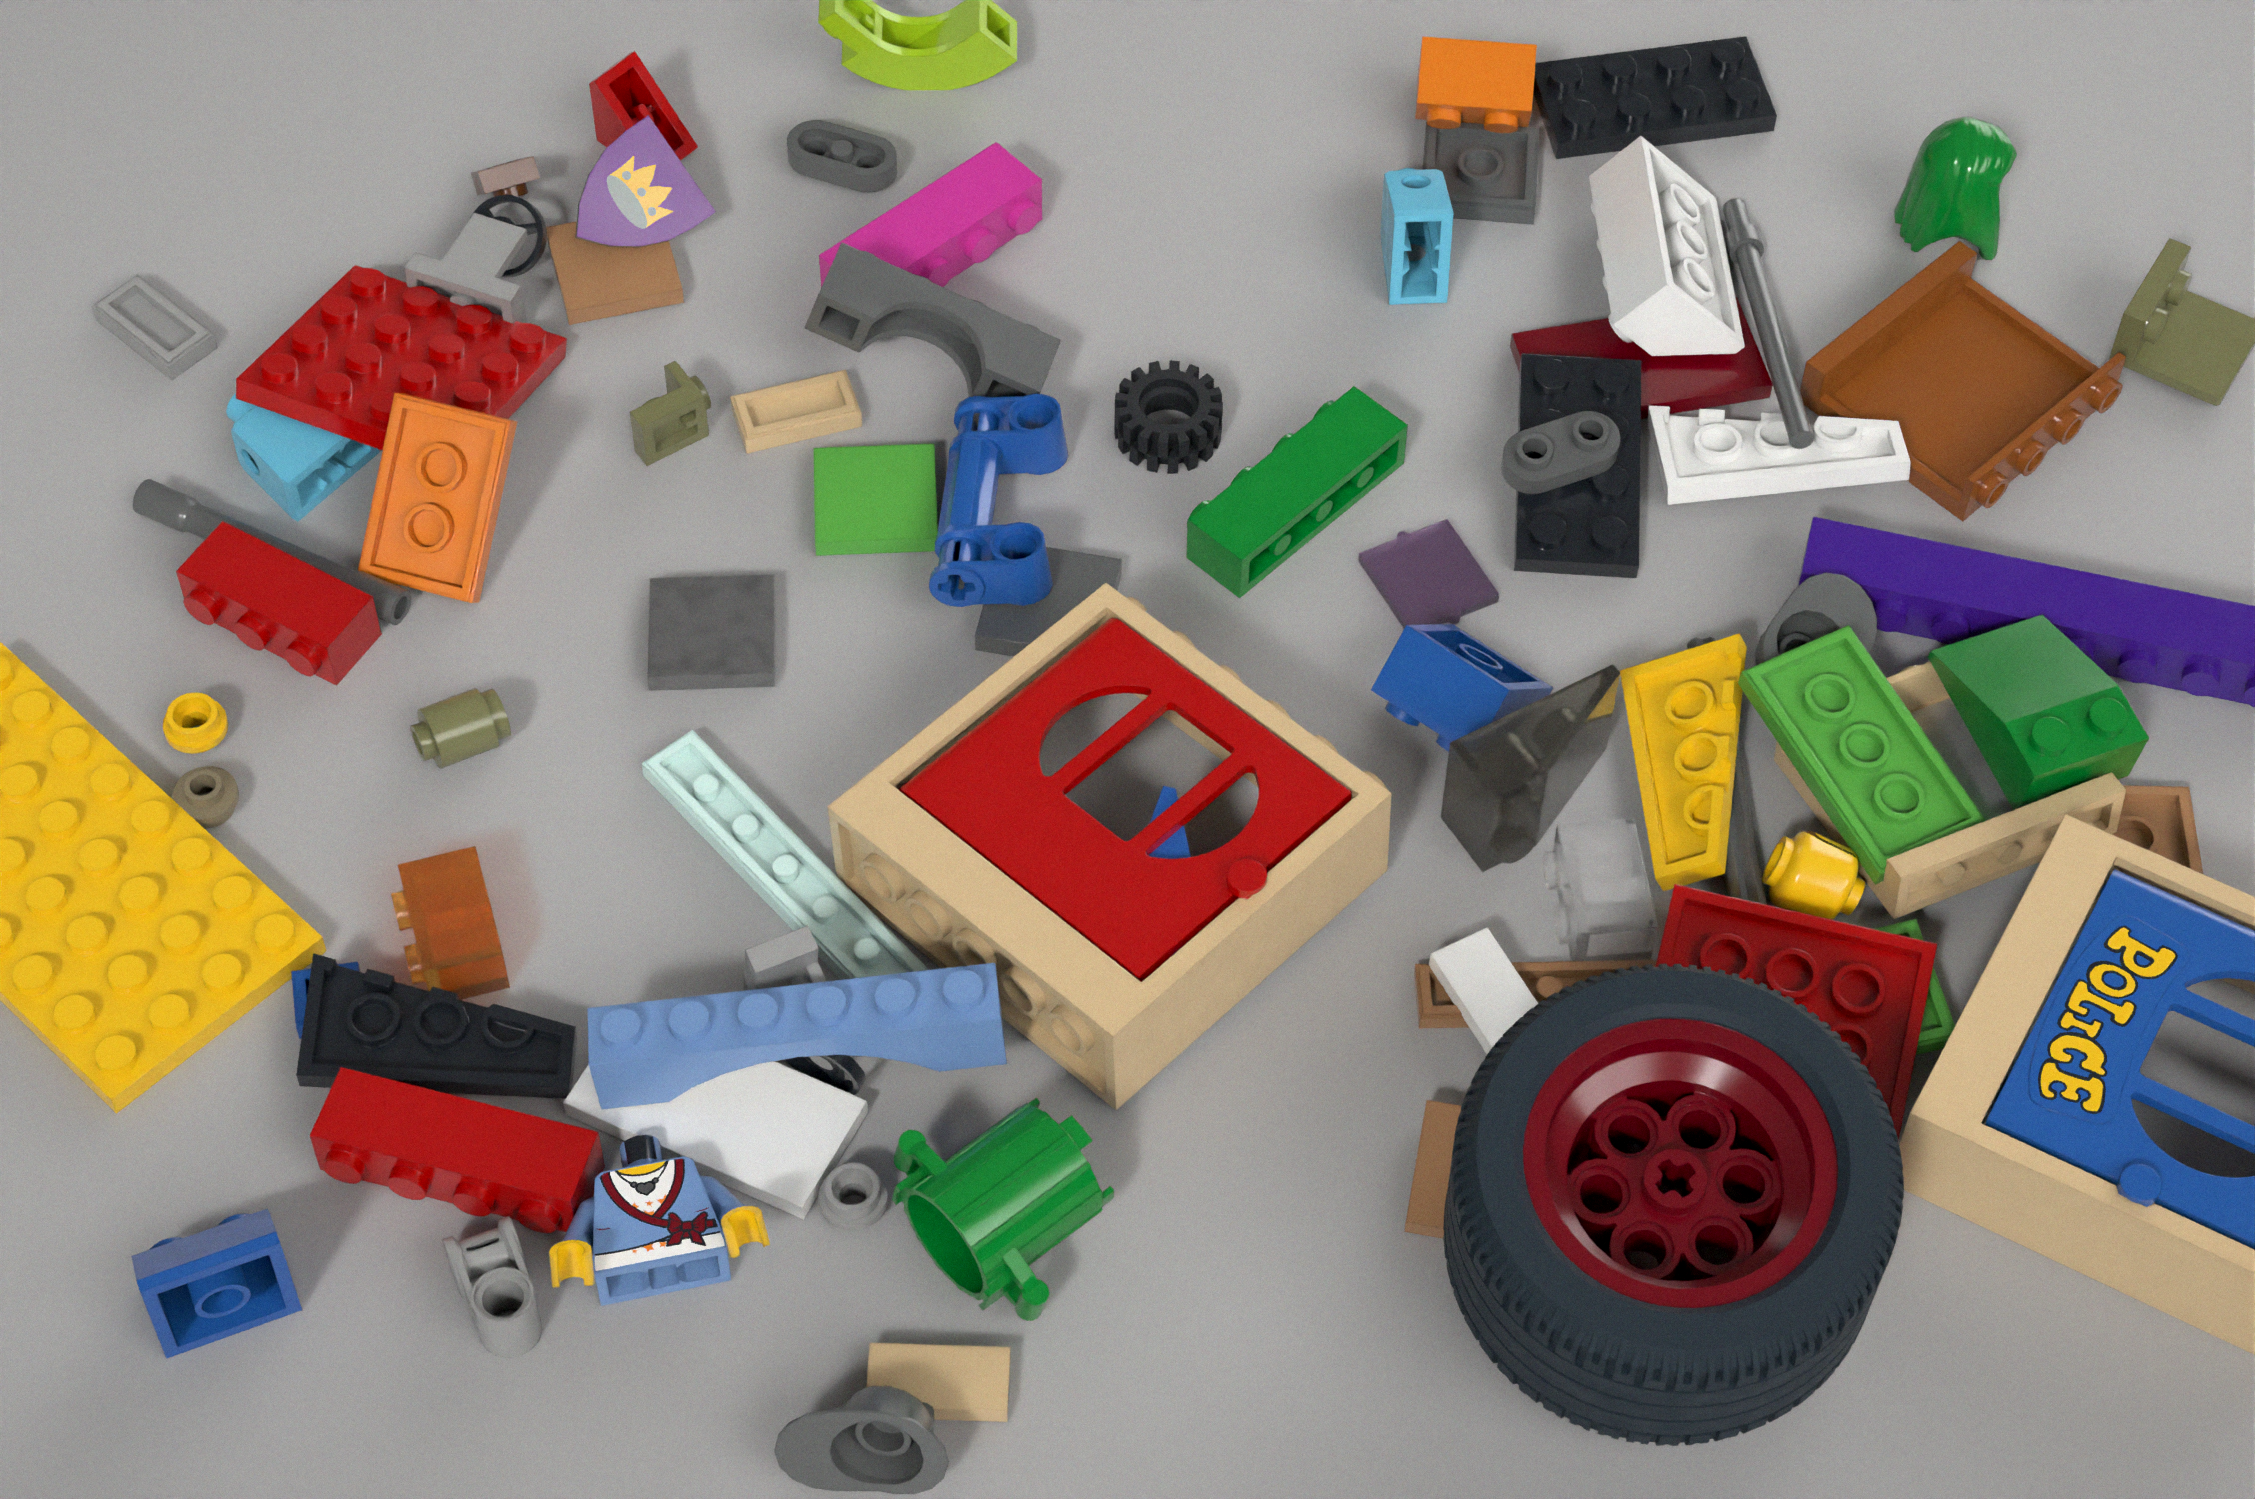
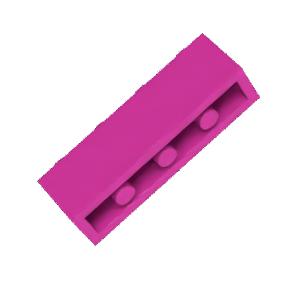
(953, 218)

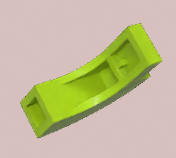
(922, 52)

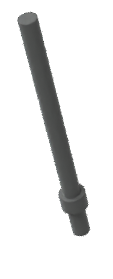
(1746, 250)

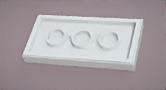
(749, 1129)

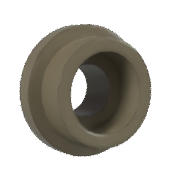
(214, 807)

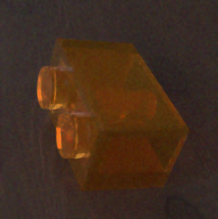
(452, 925)

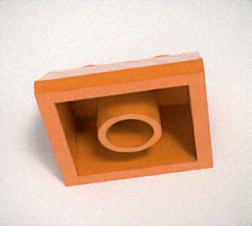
(1475, 83)

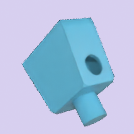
(1418, 213)
(291, 458)

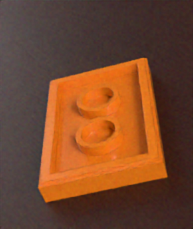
(437, 497)

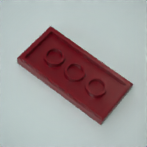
(1669, 381)

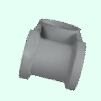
(495, 1278)

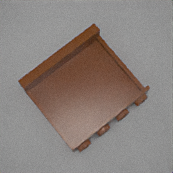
(1964, 378)

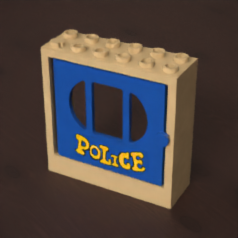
(2062, 1146)

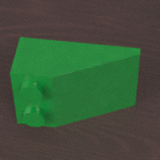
(2039, 709)

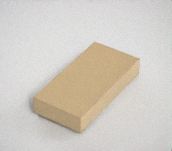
(796, 411)
(954, 1379)

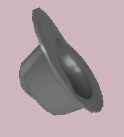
(1816, 609)
(868, 1444)

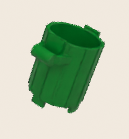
(1000, 1203)

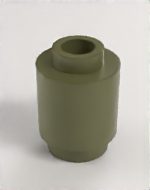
(460, 727)

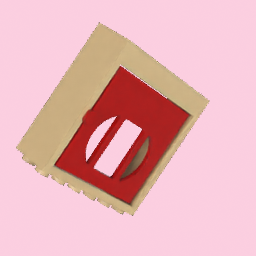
(997, 866)

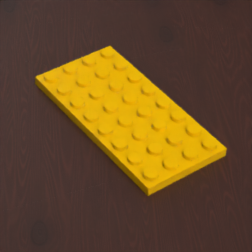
(117, 909)

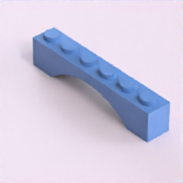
(918, 1017)

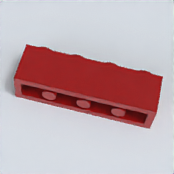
(456, 1151)

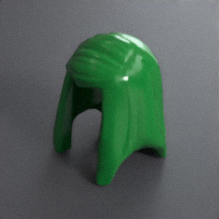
(1956, 186)

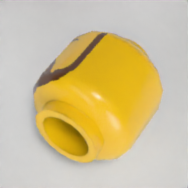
(1813, 876)

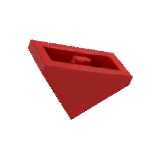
(627, 96)

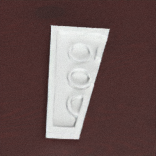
(1745, 458)

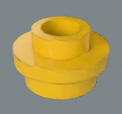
(194, 710)

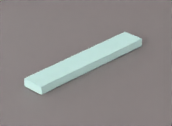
(775, 861)

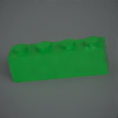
(1295, 491)

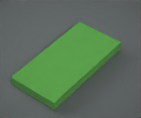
(1858, 749)

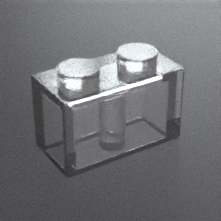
(1601, 891)

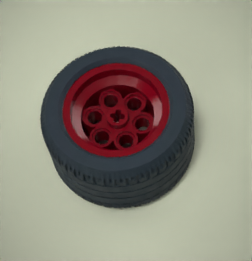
(1720, 1095)

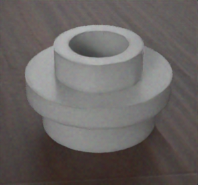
(853, 1180)

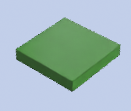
(875, 499)

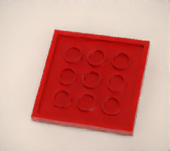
(389, 338)
(1851, 976)

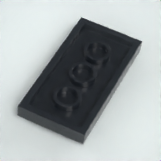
(1652, 93)
(1594, 521)

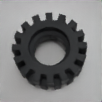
(1168, 391)

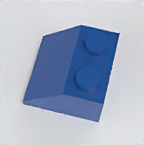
(1452, 682)
(215, 1282)

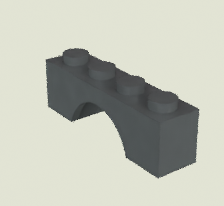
(876, 300)

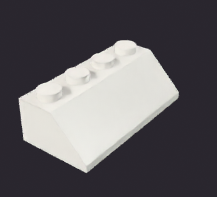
(1663, 256)

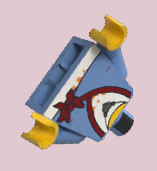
(654, 1228)

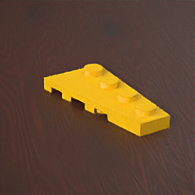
(1685, 752)

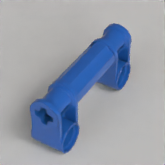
(995, 560)

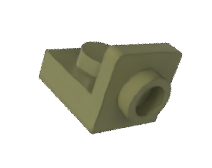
(672, 420)

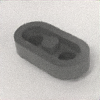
(842, 156)
(1564, 452)

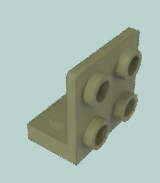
(2181, 334)

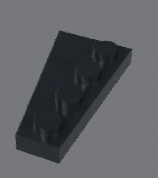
(428, 1038)

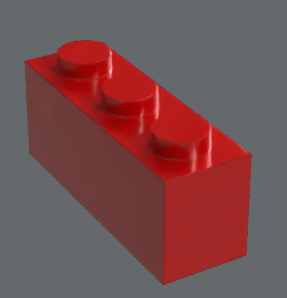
(278, 603)

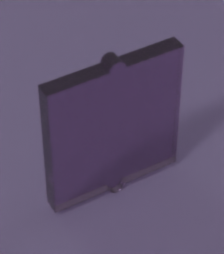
(1428, 576)

